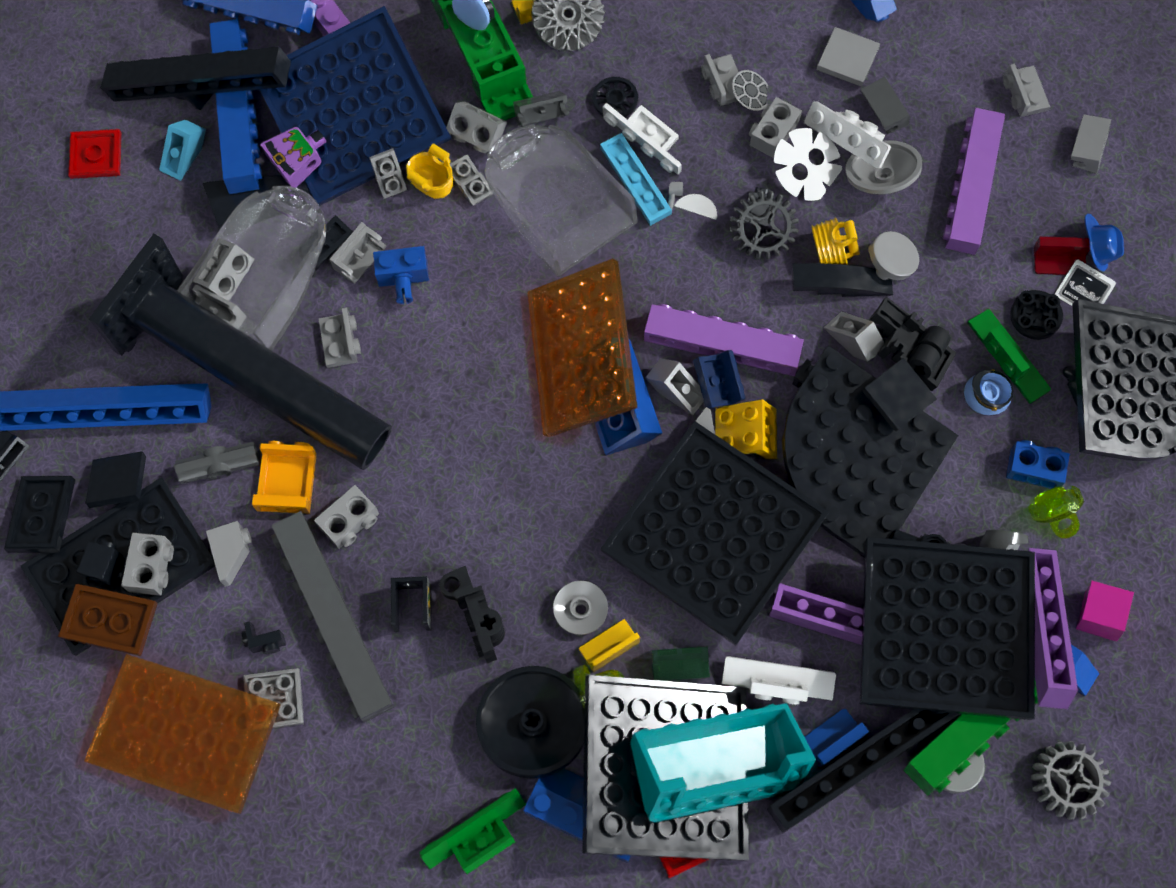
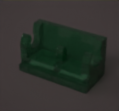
(680, 663)

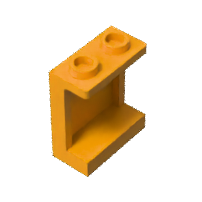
(285, 478)

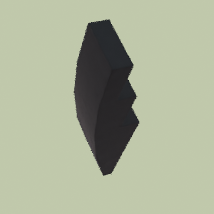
(839, 279)

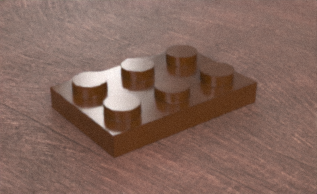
(108, 619)

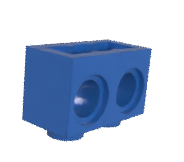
(1037, 471)

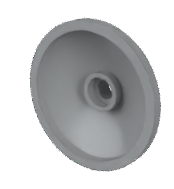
(898, 171)

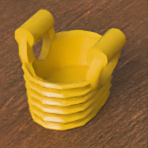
(430, 174)
(830, 243)

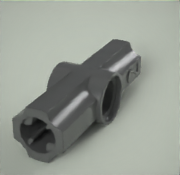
(216, 462)

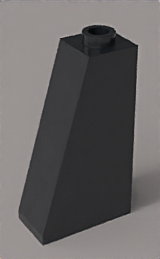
(225, 203)

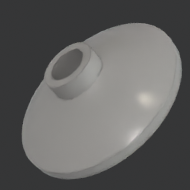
(578, 594)

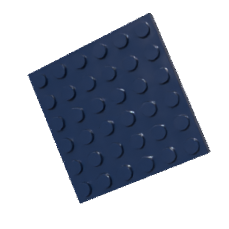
(361, 98)

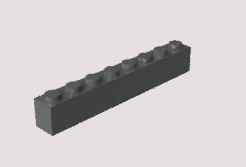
(332, 616)

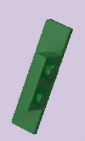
(1009, 356)
(477, 837)

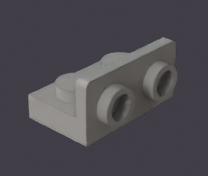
(721, 75)
(1025, 90)
(338, 339)

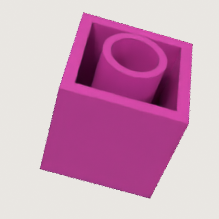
(1105, 611)

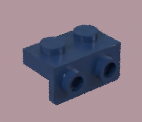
(719, 380)

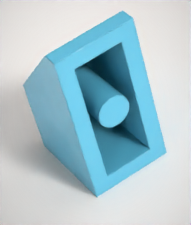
(181, 148)

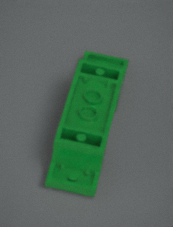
(492, 59)

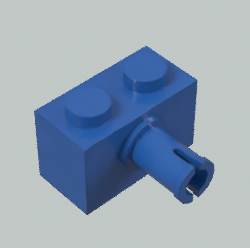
(401, 269)

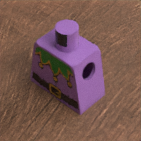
(294, 154)

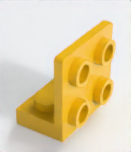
(749, 427)

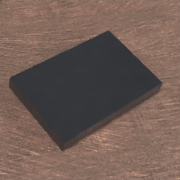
(40, 514)

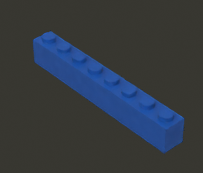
(235, 118)
(104, 406)

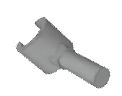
(675, 189)

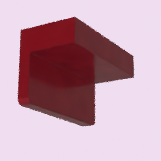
(1058, 254)

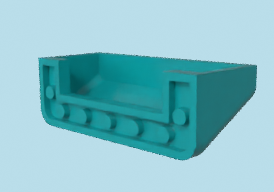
(720, 761)

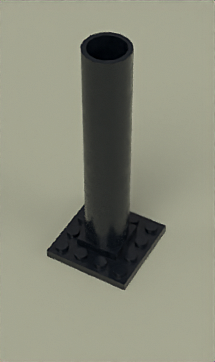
(149, 303)

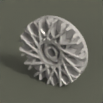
(564, 32)

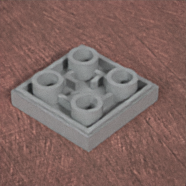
(848, 56)
(280, 687)

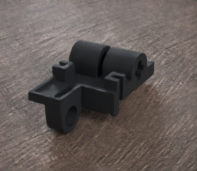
(908, 339)
(477, 615)

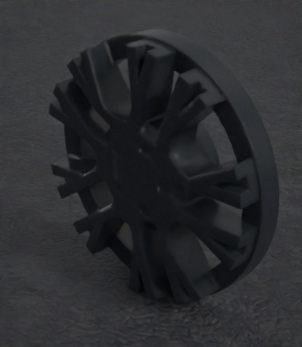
(615, 96)

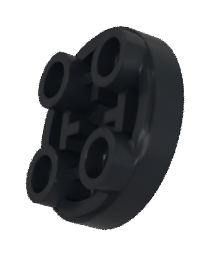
(1036, 314)

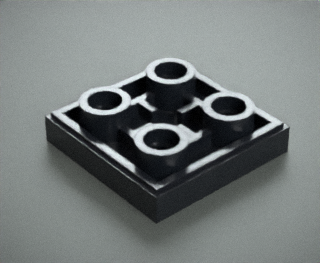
(899, 394)
(115, 479)

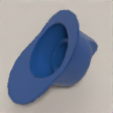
(1105, 242)

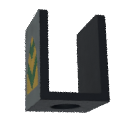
(410, 583)

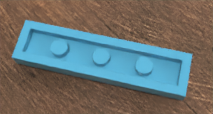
(636, 179)

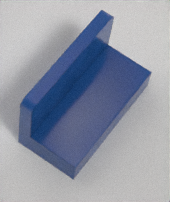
(834, 737)

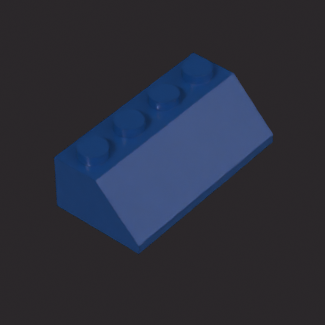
(633, 426)
(559, 803)

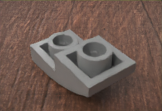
(388, 173)
(470, 181)

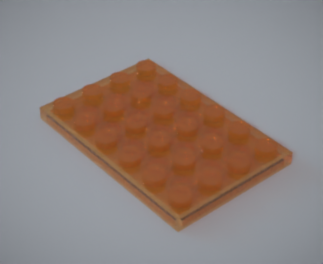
(581, 349)
(183, 733)

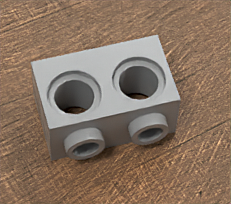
(477, 121)
(774, 127)
(223, 269)
(342, 512)
(139, 564)

